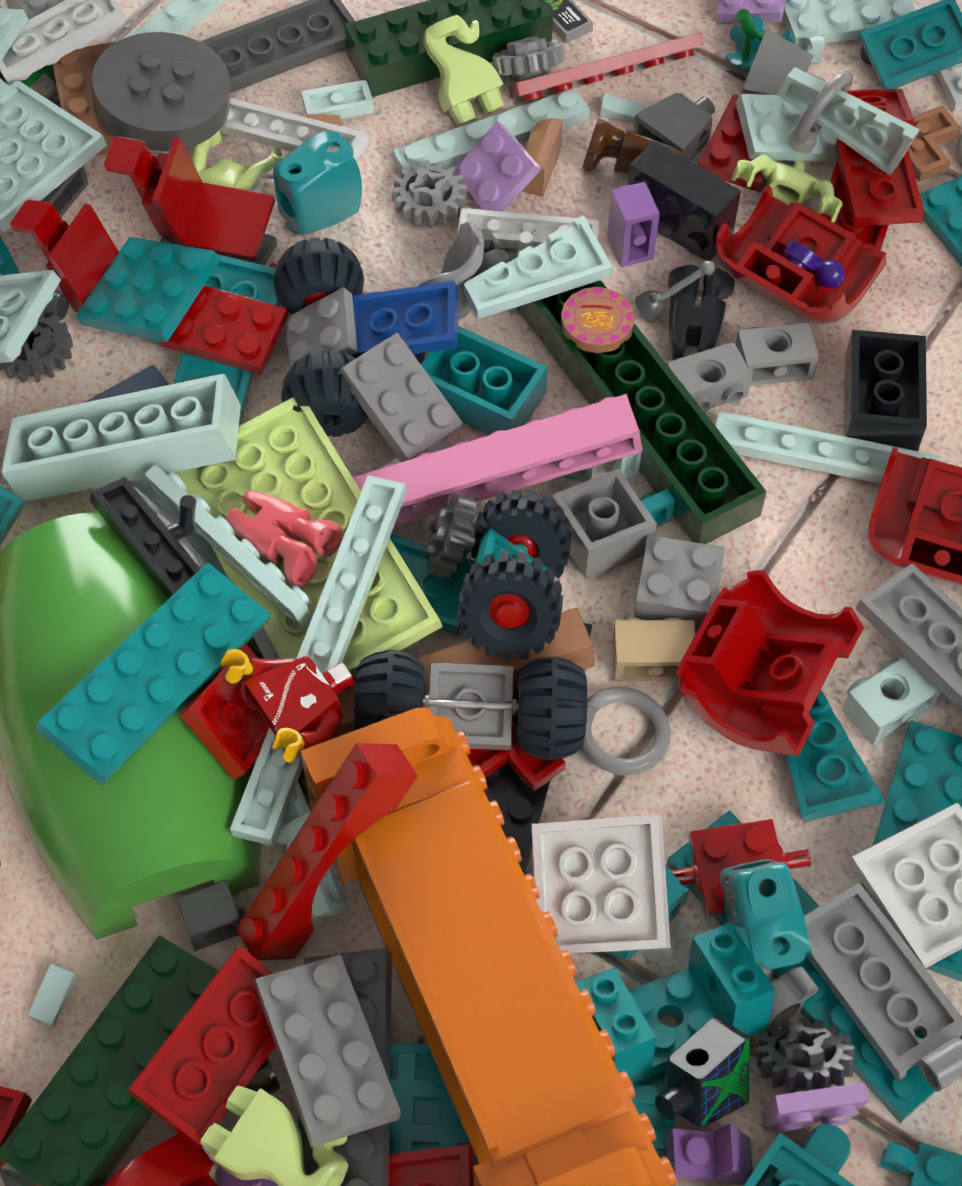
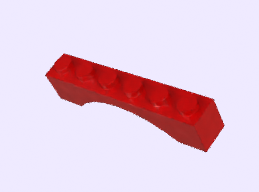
(360, 794)

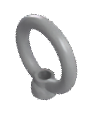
(804, 135)
(650, 708)

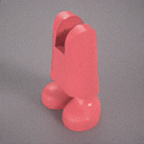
(278, 534)

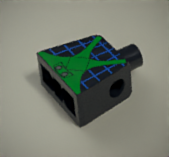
(707, 1075)

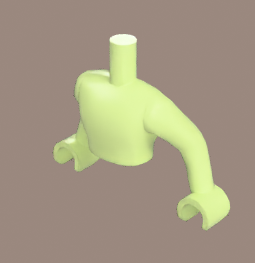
(228, 172)
(790, 183)

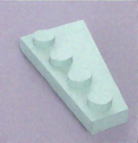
(856, 123)
(555, 266)

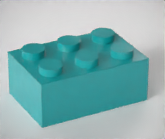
(487, 382)

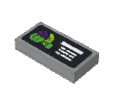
(569, 19)

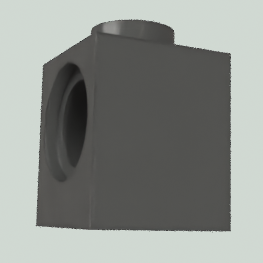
(211, 914)

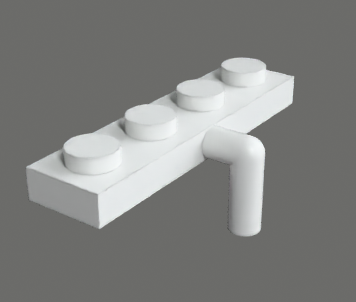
(520, 229)

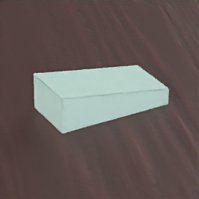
(620, 108)
(629, 465)
(52, 995)

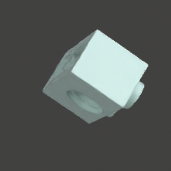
(880, 716)

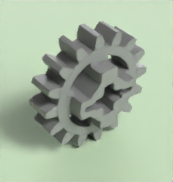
(529, 57)
(429, 193)

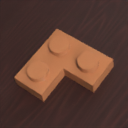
(935, 128)

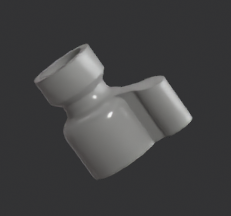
(790, 993)

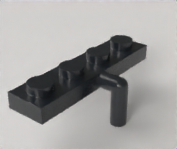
(147, 536)

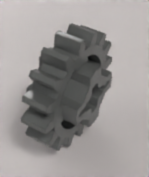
(42, 350)
(451, 535)
(805, 1056)

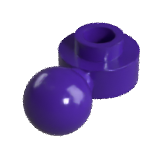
(828, 273)

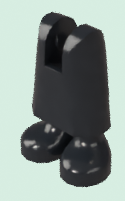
(701, 324)

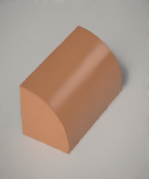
(544, 147)

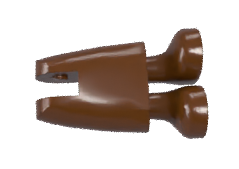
(617, 144)

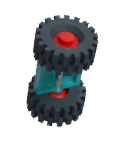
(511, 589)

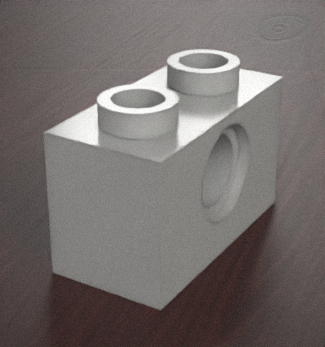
(778, 353)
(714, 376)

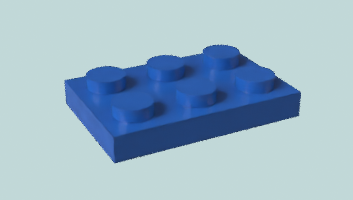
(420, 314)

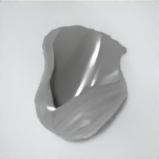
(461, 263)

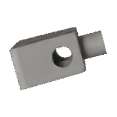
(773, 63)

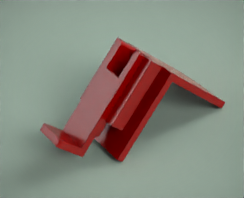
(185, 207)
(75, 251)

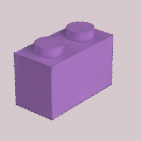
(633, 224)

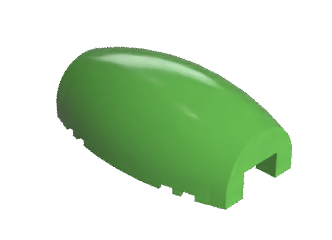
(169, 810)

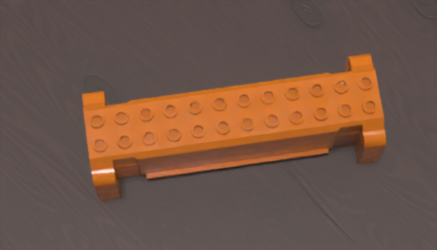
(487, 973)

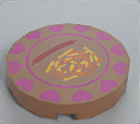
(597, 319)

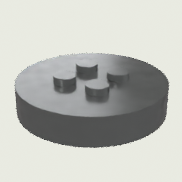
(161, 90)

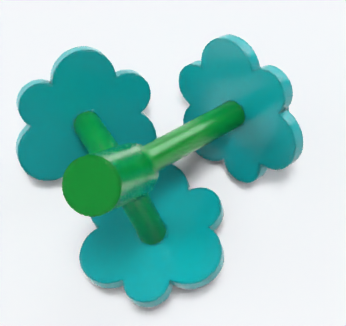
(748, 39)

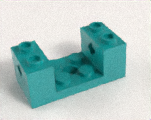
(716, 983)

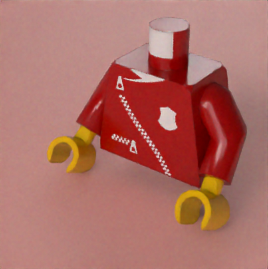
(292, 697)

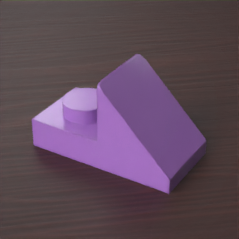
(710, 1156)

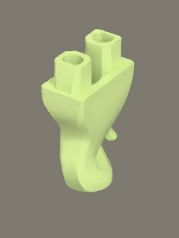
(461, 72)
(270, 1144)

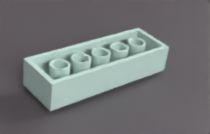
(122, 437)

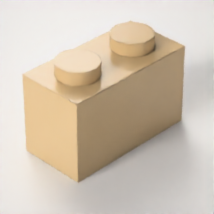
(650, 648)

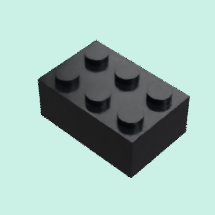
(688, 198)
(886, 388)

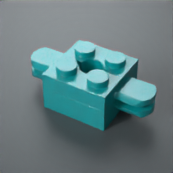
(810, 1165)

